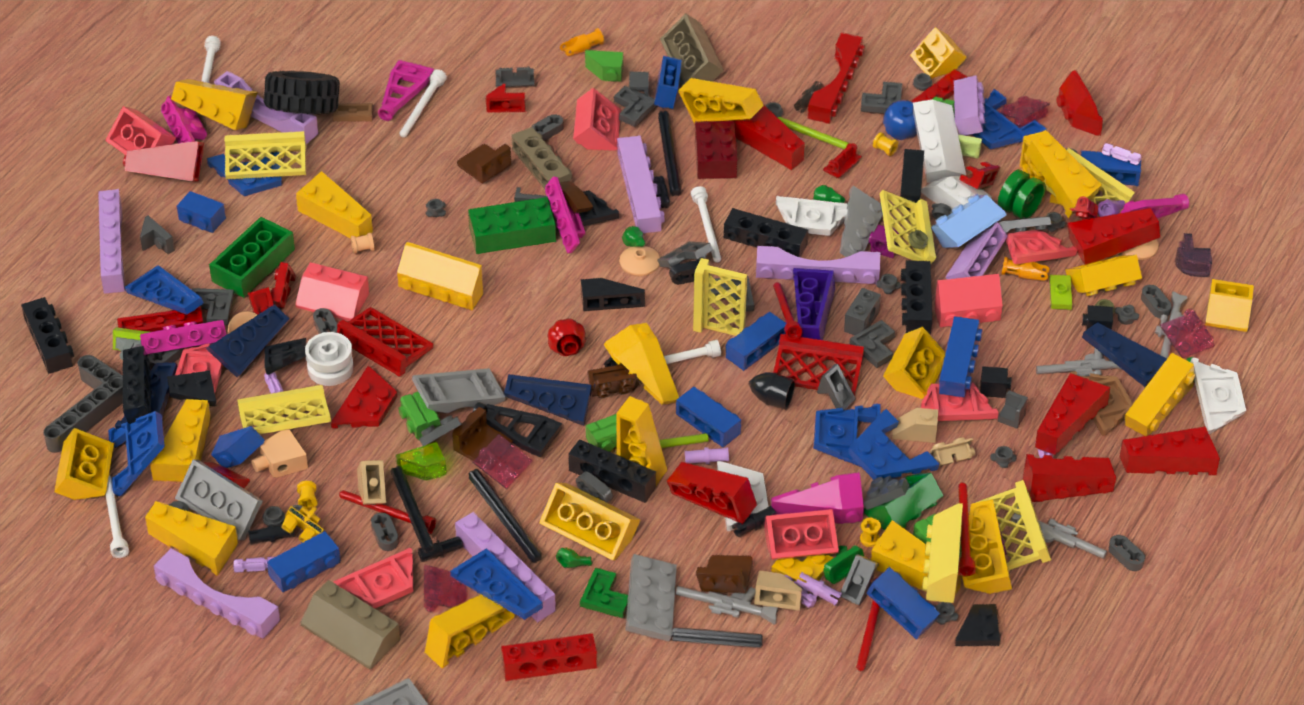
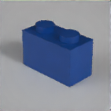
(201, 211)

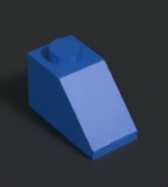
(236, 446)

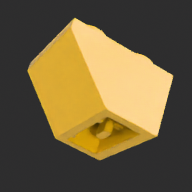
(938, 54)
(1229, 305)

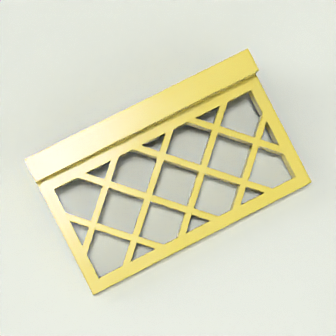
(265, 144)
(1110, 187)
(919, 220)
(704, 297)
(288, 403)
(1031, 523)

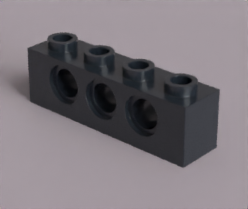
(763, 231)
(917, 295)
(47, 335)
(136, 383)
(613, 470)

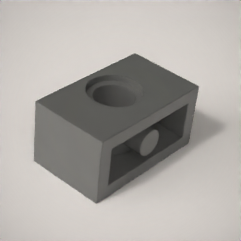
(862, 311)

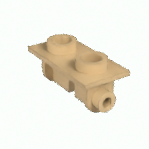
(959, 448)

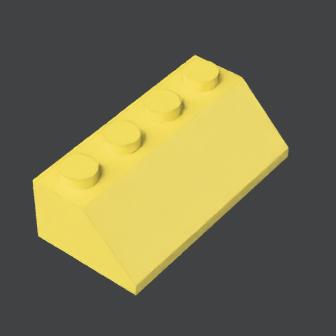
(943, 555)

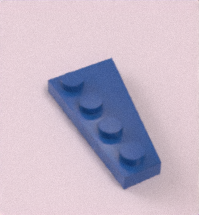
(165, 290)
(496, 582)

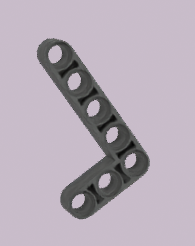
(93, 407)

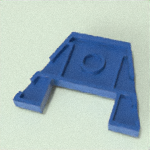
(999, 130)
(247, 186)
(837, 429)
(143, 444)
(881, 456)

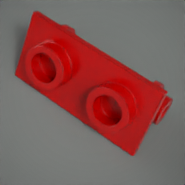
(843, 162)
(1085, 208)

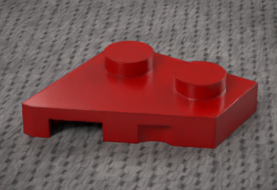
(283, 276)

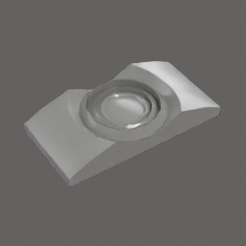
(458, 389)

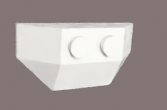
(950, 191)

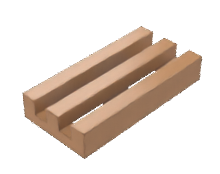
(353, 112)

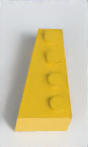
(1062, 171)
(333, 207)
(1161, 395)
(638, 436)
(182, 442)
(193, 535)
(904, 555)
(462, 626)

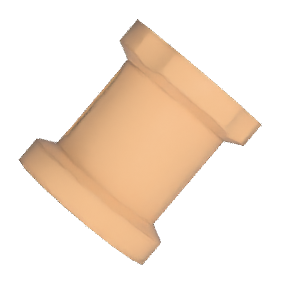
(362, 243)

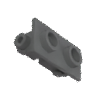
(523, 76)

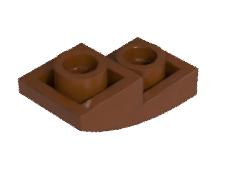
(575, 197)

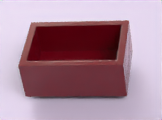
(715, 149)

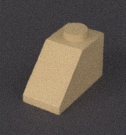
(917, 426)
(371, 482)
(777, 591)

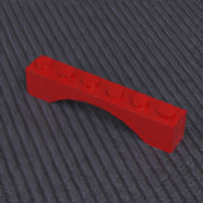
(825, 102)

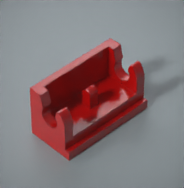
(981, 177)

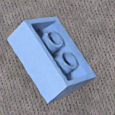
(967, 221)

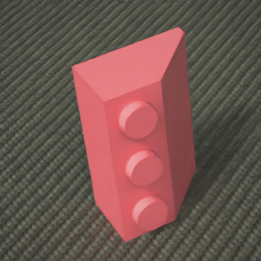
(596, 122)
(136, 131)
(332, 289)
(968, 298)
(801, 534)

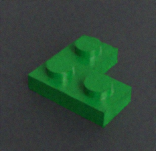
(601, 598)

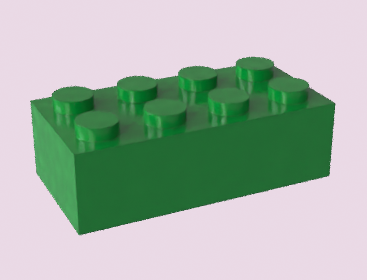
(512, 225)
(252, 257)

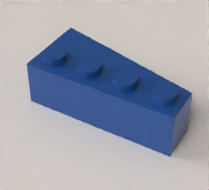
(960, 357)

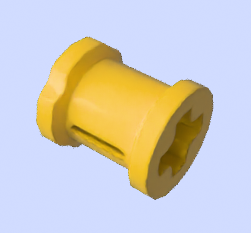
(885, 144)
(307, 494)
(868, 533)

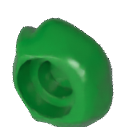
(827, 194)
(633, 237)
(570, 559)

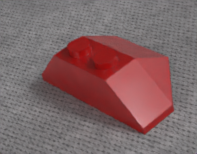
(1079, 105)

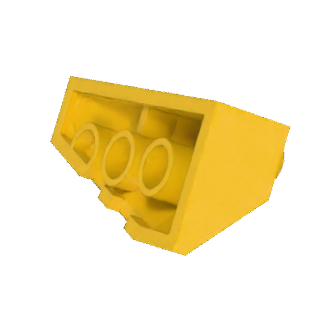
(641, 354)
(986, 551)

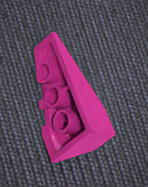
(841, 495)

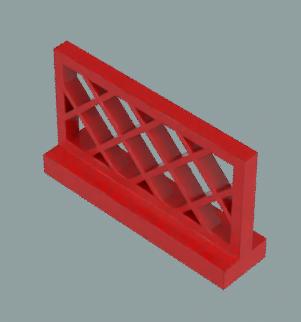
(376, 348)
(820, 351)

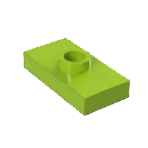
(1060, 292)

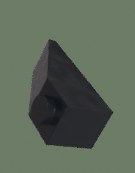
(912, 175)
(608, 294)

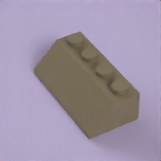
(689, 43)
(350, 625)

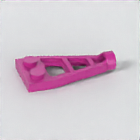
(405, 71)
(1160, 207)

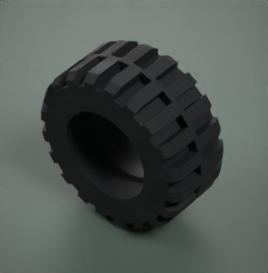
(301, 92)

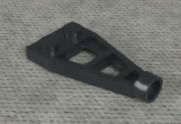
(538, 439)

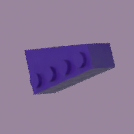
(813, 300)

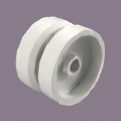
(329, 358)

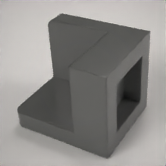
(639, 81)
(1013, 410)

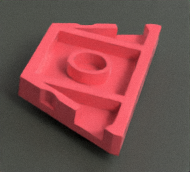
(1036, 246)
(200, 360)
(953, 408)
(382, 580)

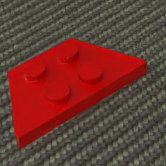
(366, 402)

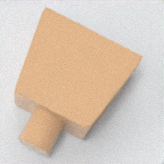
(281, 455)

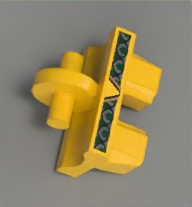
(303, 519)

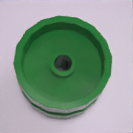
(1021, 194)

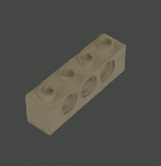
(539, 157)

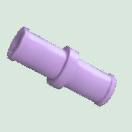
(707, 455)
(818, 588)

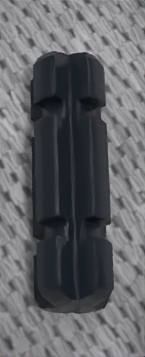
(662, 191)

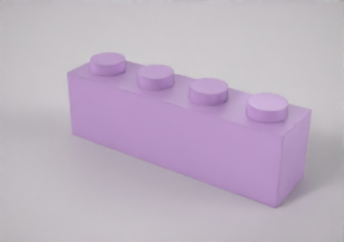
(969, 105)
(978, 253)

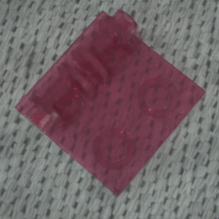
(1025, 110)
(1188, 334)
(502, 461)
(441, 589)

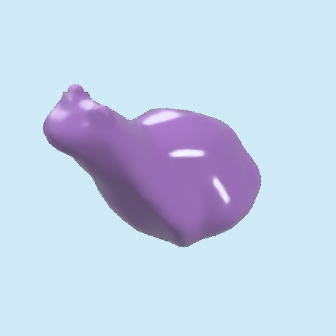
(1110, 207)

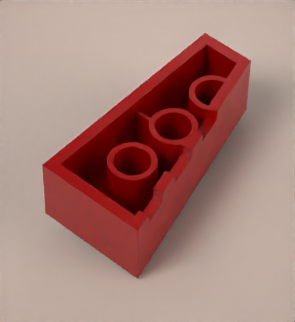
(771, 138)
(1113, 234)
(1070, 411)
(1171, 452)
(1067, 477)
(714, 490)

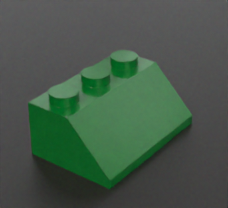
(921, 495)

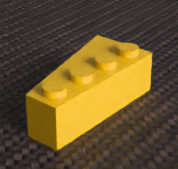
(719, 101)
(220, 103)

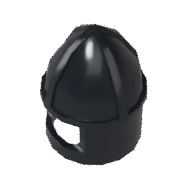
(773, 389)

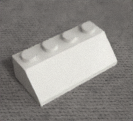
(939, 139)

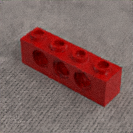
(549, 657)

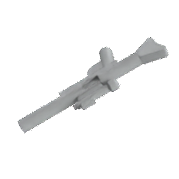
(1178, 301)
(1083, 367)
(1064, 535)
(725, 603)

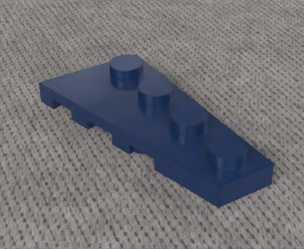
(243, 344)
(1128, 355)
(159, 388)
(556, 397)

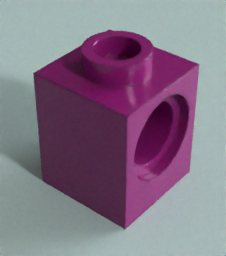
(879, 242)

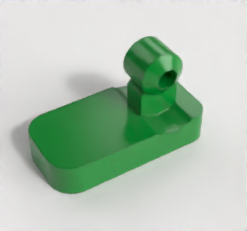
(839, 567)

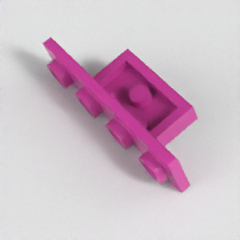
(182, 122)
(567, 222)
(182, 337)

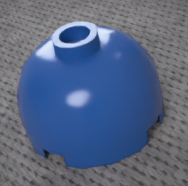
(900, 120)

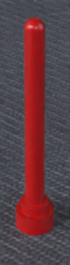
(792, 328)
(429, 521)
(966, 564)
(868, 635)

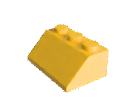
(1105, 274)
(915, 364)
(84, 466)

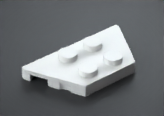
(814, 215)
(1218, 395)
(757, 484)

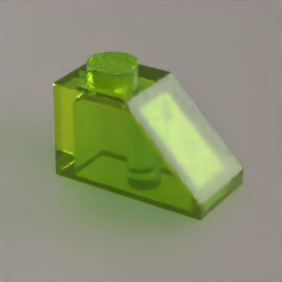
(423, 462)

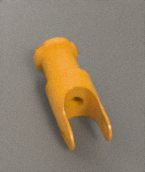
(582, 42)
(1025, 270)

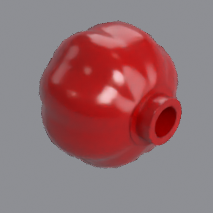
(569, 334)

